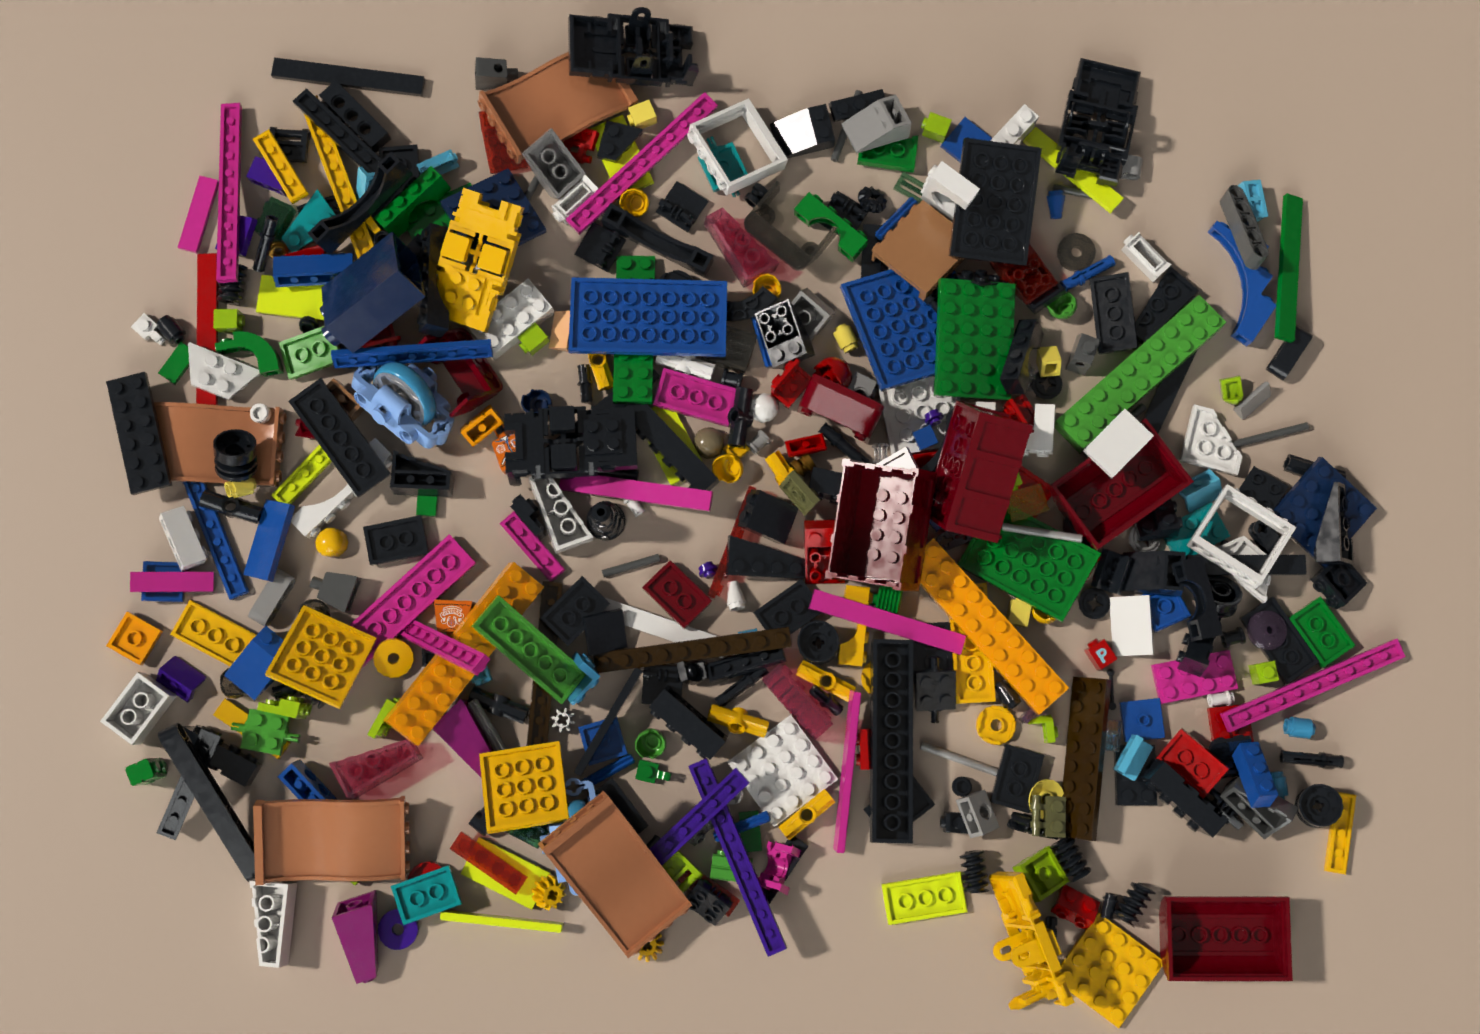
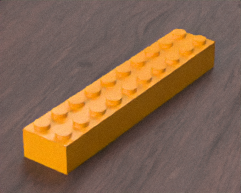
(989, 630)
(443, 681)

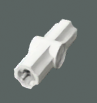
(687, 365)

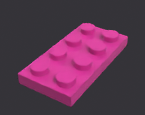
(694, 397)
(1179, 685)

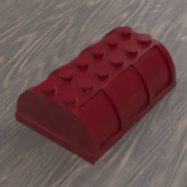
(1108, 506)
(1226, 938)

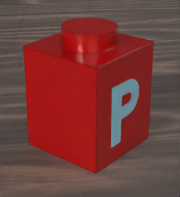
(1100, 653)

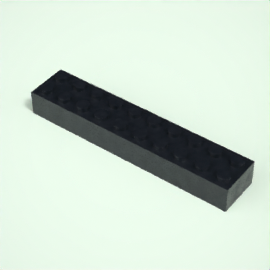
(891, 741)

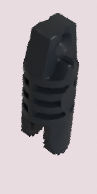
(1223, 808)
(1021, 823)

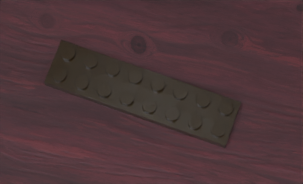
(1085, 755)

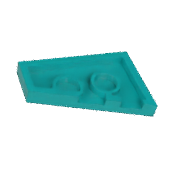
(297, 234)

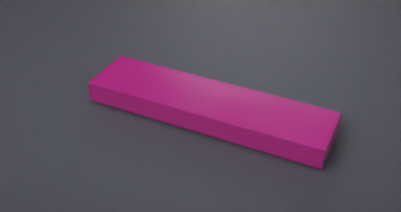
(198, 214)
(532, 547)
(171, 581)

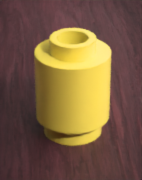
(845, 338)
(240, 489)

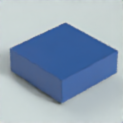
(925, 437)

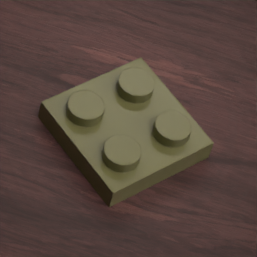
(799, 492)

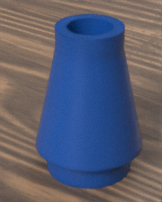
(1055, 203)

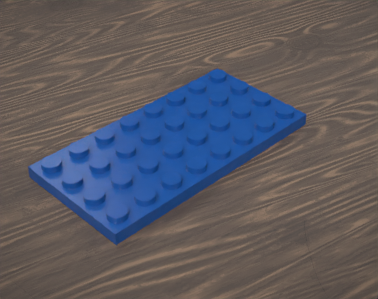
(648, 317)

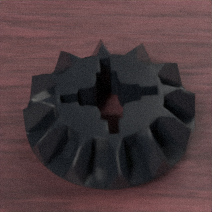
(870, 204)
(1051, 392)
(1101, 598)

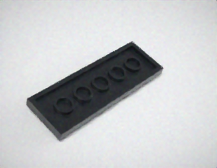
(139, 433)
(339, 437)

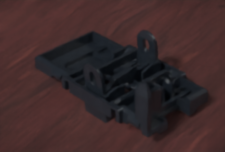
(1107, 92)

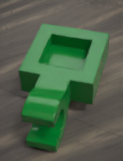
(649, 771)

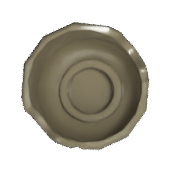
(709, 442)

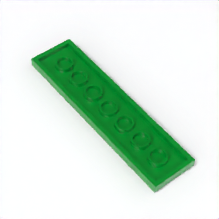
(633, 372)

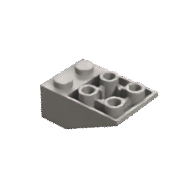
(878, 125)

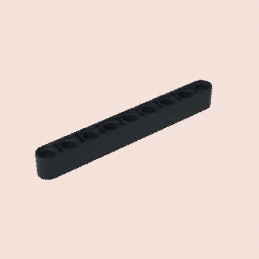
(210, 797)

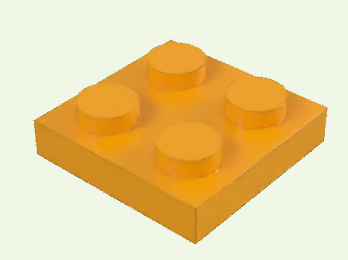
(134, 638)

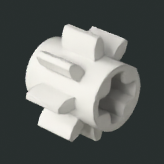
(569, 721)

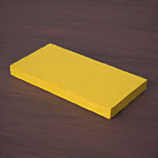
(211, 633)

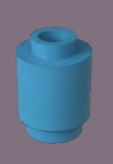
(1299, 727)
(1280, 783)

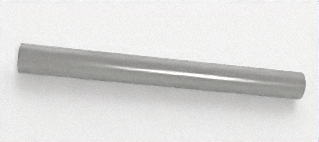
(1042, 532)
(959, 759)

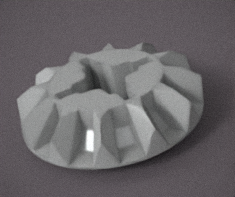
(1141, 547)

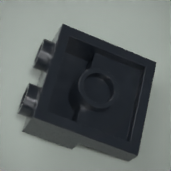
(527, 512)
(1160, 523)
(1338, 584)

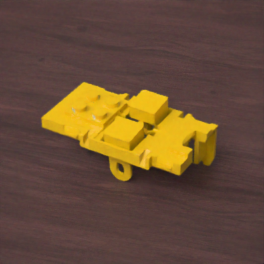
(471, 295)
(1031, 949)

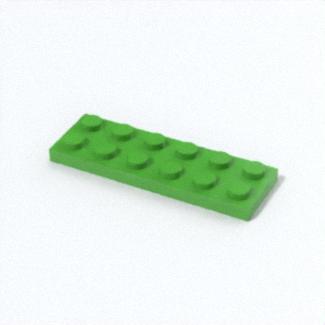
(529, 649)

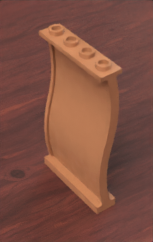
(552, 100)
(190, 432)
(331, 840)
(615, 874)

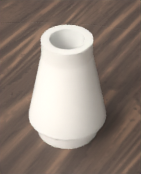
(735, 597)

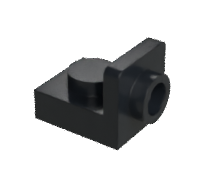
(692, 673)
(952, 823)

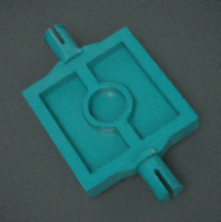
(729, 161)

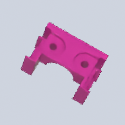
(777, 867)

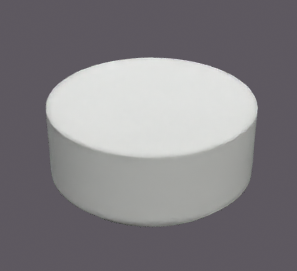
(260, 413)

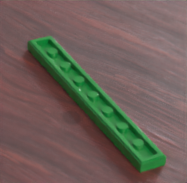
(1288, 268)

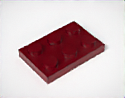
(677, 594)

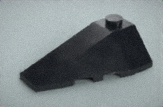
(1333, 541)

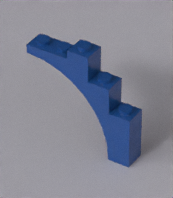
(1255, 306)

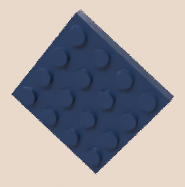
(494, 190)
(1308, 500)

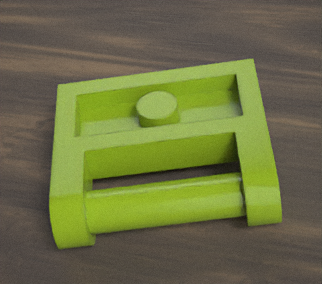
(677, 866)

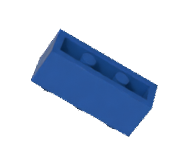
(1255, 774)

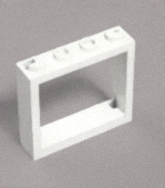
(760, 131)
(1226, 561)

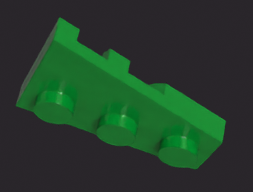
(893, 156)

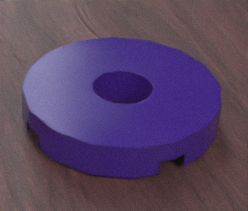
(390, 938)

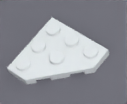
(1209, 443)

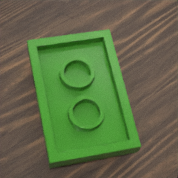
(306, 353)

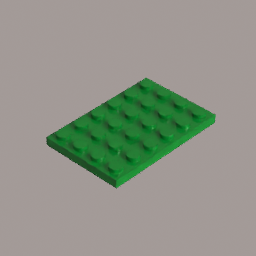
(973, 338)
(1032, 567)

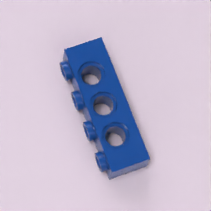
(304, 783)

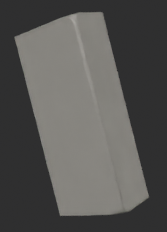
(1253, 400)

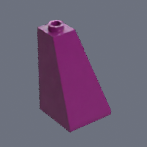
(463, 734)
(358, 932)

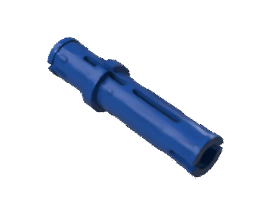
(1081, 276)

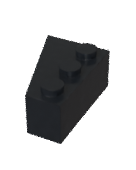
(419, 478)
(1195, 655)

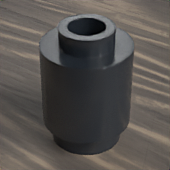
(171, 329)

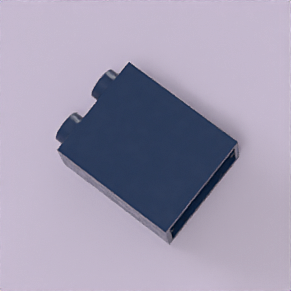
(371, 293)

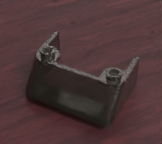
(759, 226)

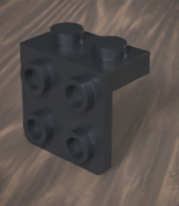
(1224, 749)

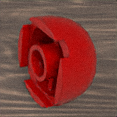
(835, 370)

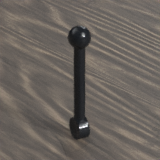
(1112, 706)

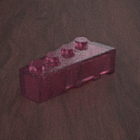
(739, 248)
(797, 702)

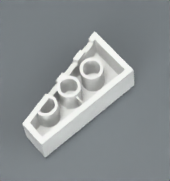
(560, 519)
(274, 921)

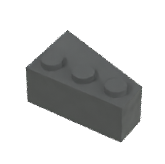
(1263, 819)

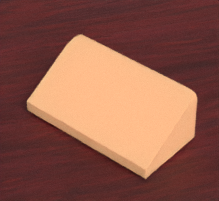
(560, 331)

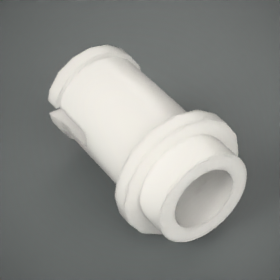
(635, 507)
(1221, 698)

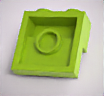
(290, 707)
(380, 727)
(1042, 873)

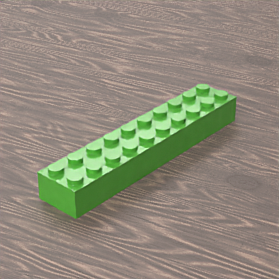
(1140, 373)

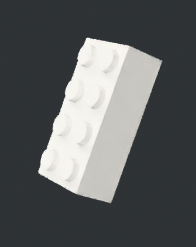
(514, 316)

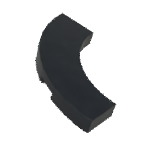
(748, 307)

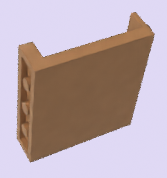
(919, 249)

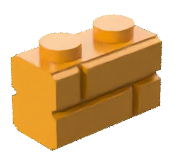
(481, 425)

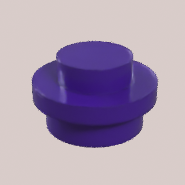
(933, 417)
(707, 570)

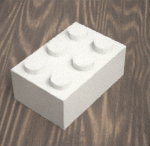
(138, 708)

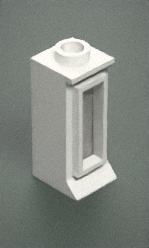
(573, 199)
(1145, 256)

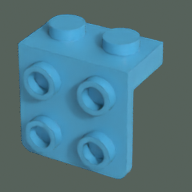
(589, 681)

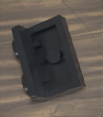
(1111, 571)

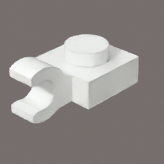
(148, 329)

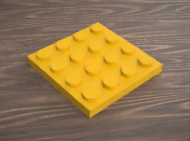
(321, 657)
(523, 787)
(1109, 970)

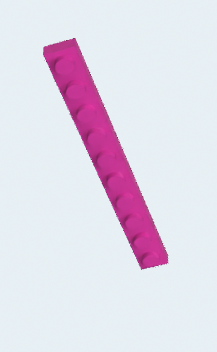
(640, 164)
(229, 193)
(1312, 685)

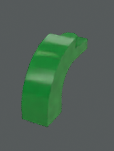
(267, 357)

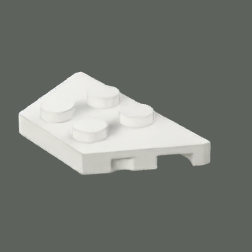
(217, 372)
(1243, 546)

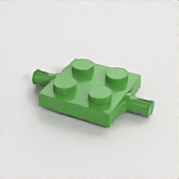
(265, 732)

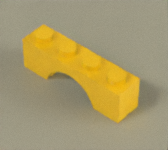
(852, 652)

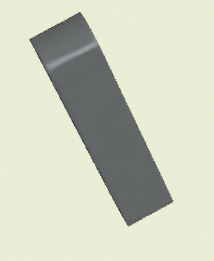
(1244, 227)

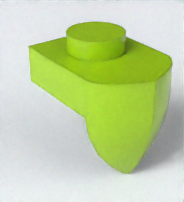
(1231, 390)
(1049, 730)

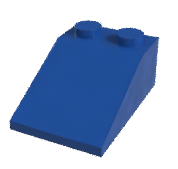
(251, 665)

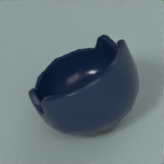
(536, 400)

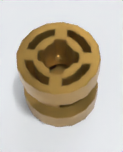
(803, 464)

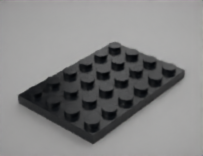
(1001, 215)

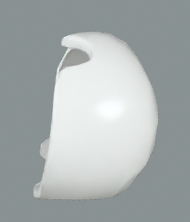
(764, 407)

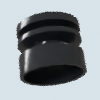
(235, 455)
(826, 634)
(1326, 796)

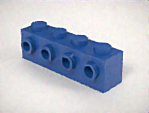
(309, 269)

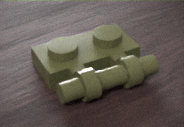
(1054, 816)

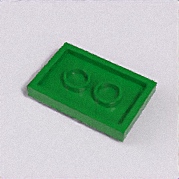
(1321, 631)

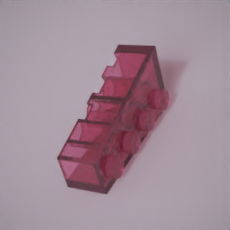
(372, 768)

